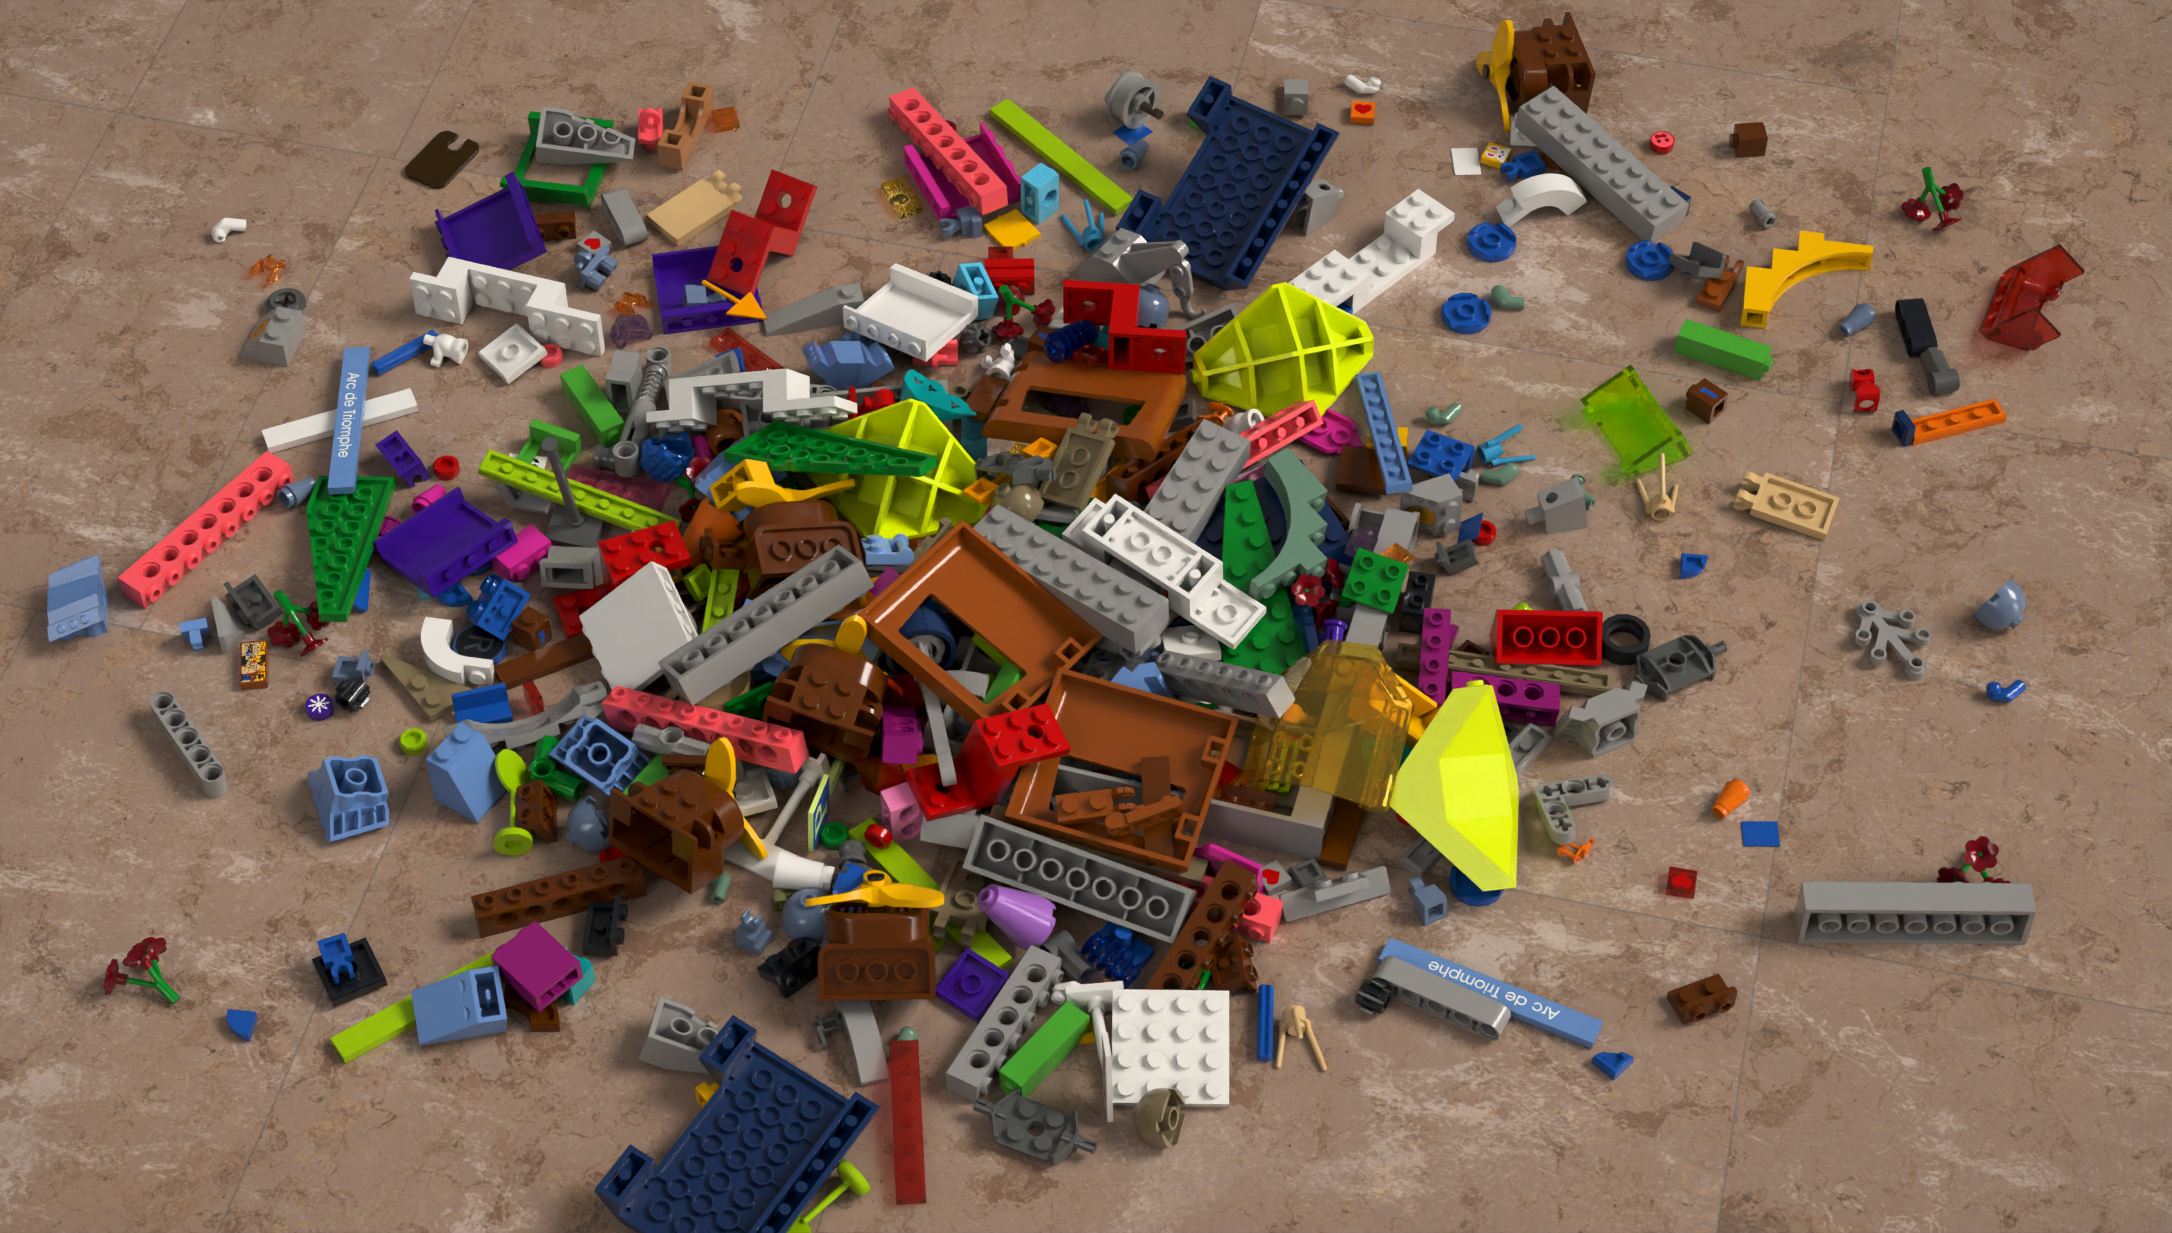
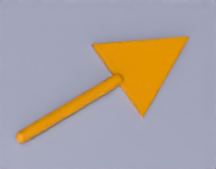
(745, 307)

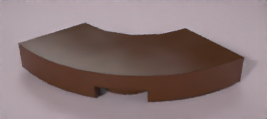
(542, 1021)

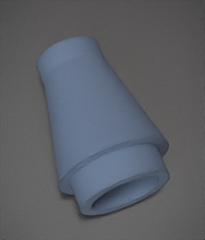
(1133, 155)
(1857, 319)
(296, 492)

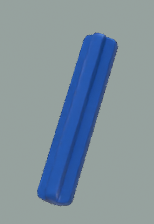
(401, 354)
(1265, 1022)

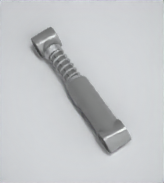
(636, 429)

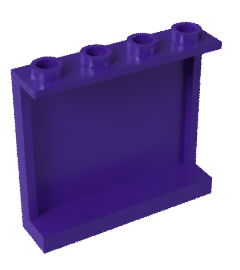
(494, 230)
(690, 267)
(444, 543)

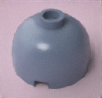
(1153, 306)
(2003, 608)
(588, 827)
(802, 920)

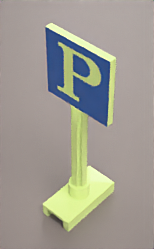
(819, 808)

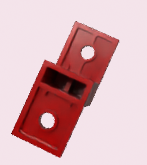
(755, 235)
(1119, 308)
(620, 560)
(989, 761)

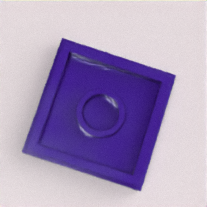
(971, 985)

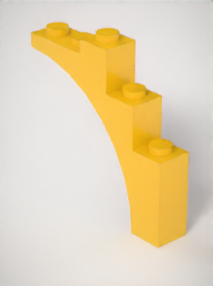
(1788, 267)

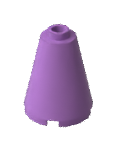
(1018, 914)

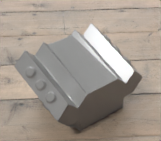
(1604, 720)

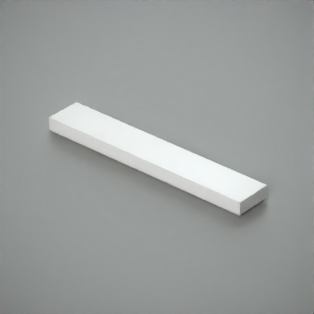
(323, 424)

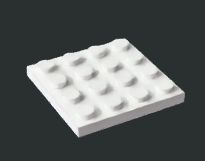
(1171, 1043)

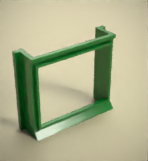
(557, 192)

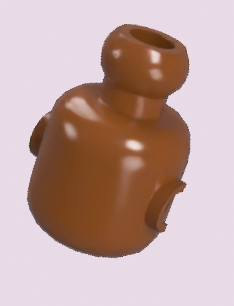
(728, 430)

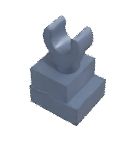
(967, 222)
(696, 295)
(1428, 901)
(752, 934)

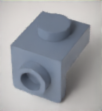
(349, 666)

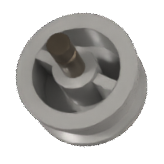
(1133, 100)

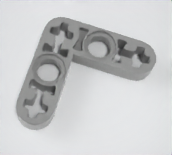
(1549, 800)

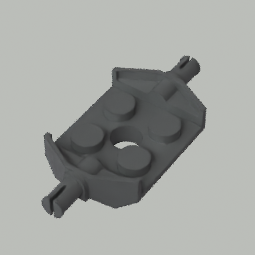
(1021, 469)
(1663, 677)
(1016, 1115)

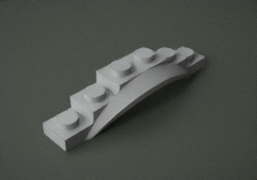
(520, 733)

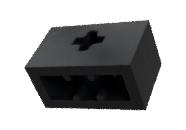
(1417, 596)

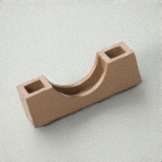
(695, 110)

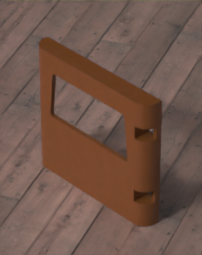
(1141, 439)
(997, 604)
(1114, 730)

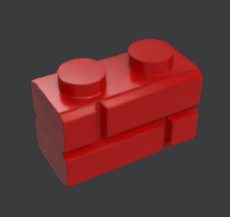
(1012, 272)

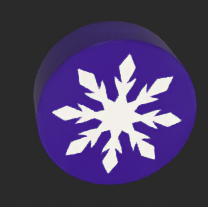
(319, 707)

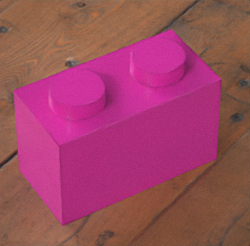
(524, 556)

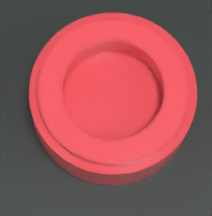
(554, 356)

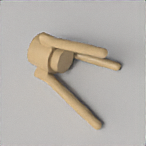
(1660, 506)
(1296, 1024)

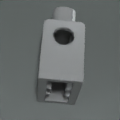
(1316, 206)
(1560, 508)

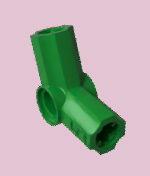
(545, 768)

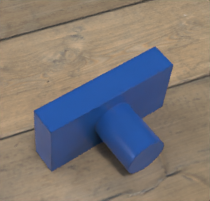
(1143, 951)

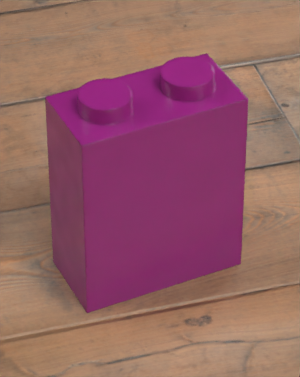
(537, 966)

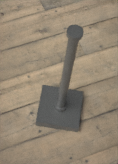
(567, 524)

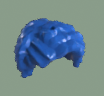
(667, 456)

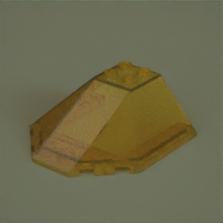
(1339, 731)

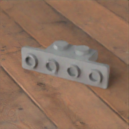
(1335, 893)

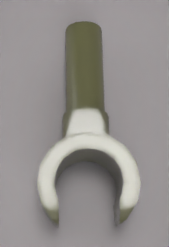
(780, 898)

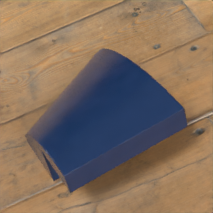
(1306, 627)

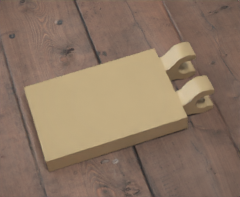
(695, 208)
(1787, 504)

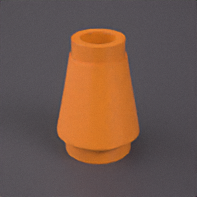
(1731, 797)

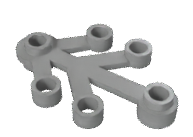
(1870, 614)

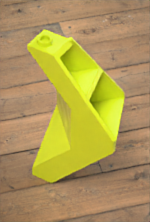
(1283, 353)
(906, 503)
(1464, 788)

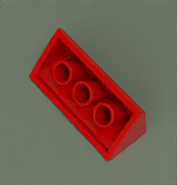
(1547, 637)

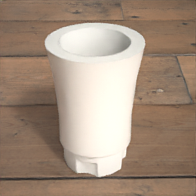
(801, 873)

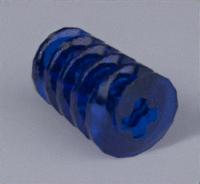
(1063, 341)
(1111, 959)

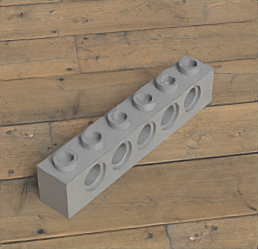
(1225, 684)
(1034, 966)

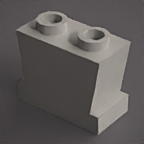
(624, 380)
(570, 567)

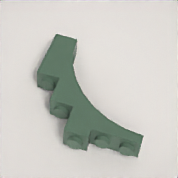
(1305, 529)

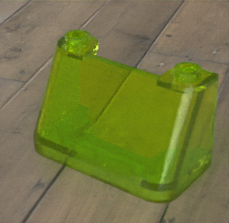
(1635, 423)

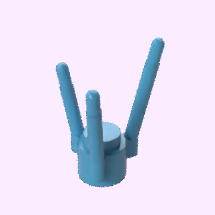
(1091, 234)
(1491, 450)

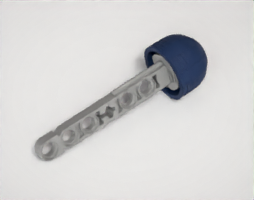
(935, 638)

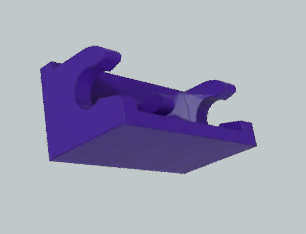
(402, 458)

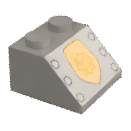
(275, 337)
(1438, 503)

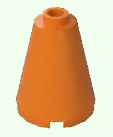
(719, 521)

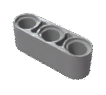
(624, 217)

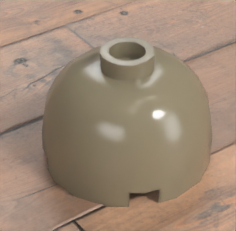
(1019, 499)
(1159, 1117)

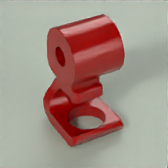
(1863, 383)
(879, 400)

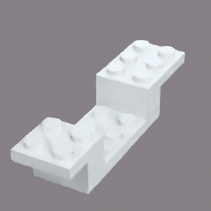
(1405, 244)
(540, 299)
(783, 390)
(1172, 562)

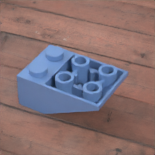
(460, 1007)

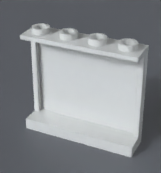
(913, 313)
(638, 627)

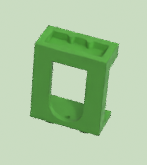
(568, 443)

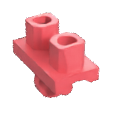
(650, 127)
(945, 356)

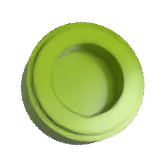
(413, 741)

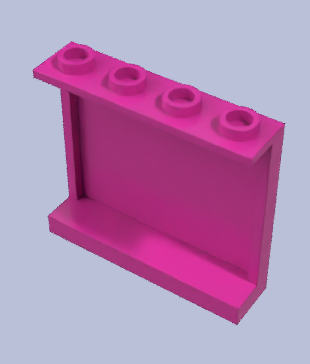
(942, 194)

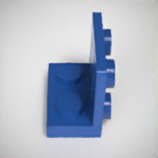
(1441, 455)
(497, 606)

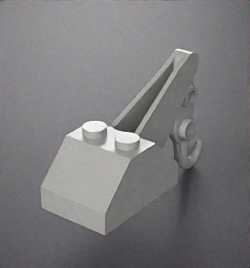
(1133, 260)

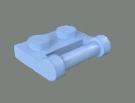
(879, 550)

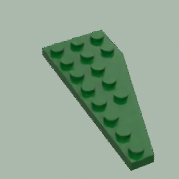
(812, 450)
(343, 539)
(1246, 553)

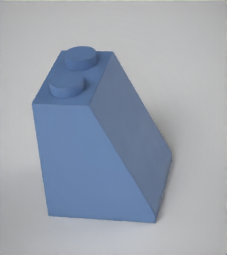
(465, 774)

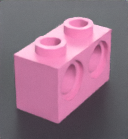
(901, 813)

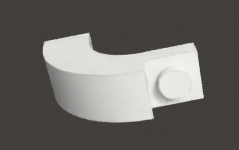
(1539, 192)
(437, 640)

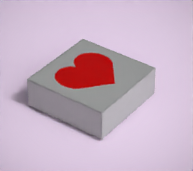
(593, 243)
(1274, 878)

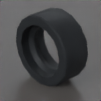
(1628, 624)

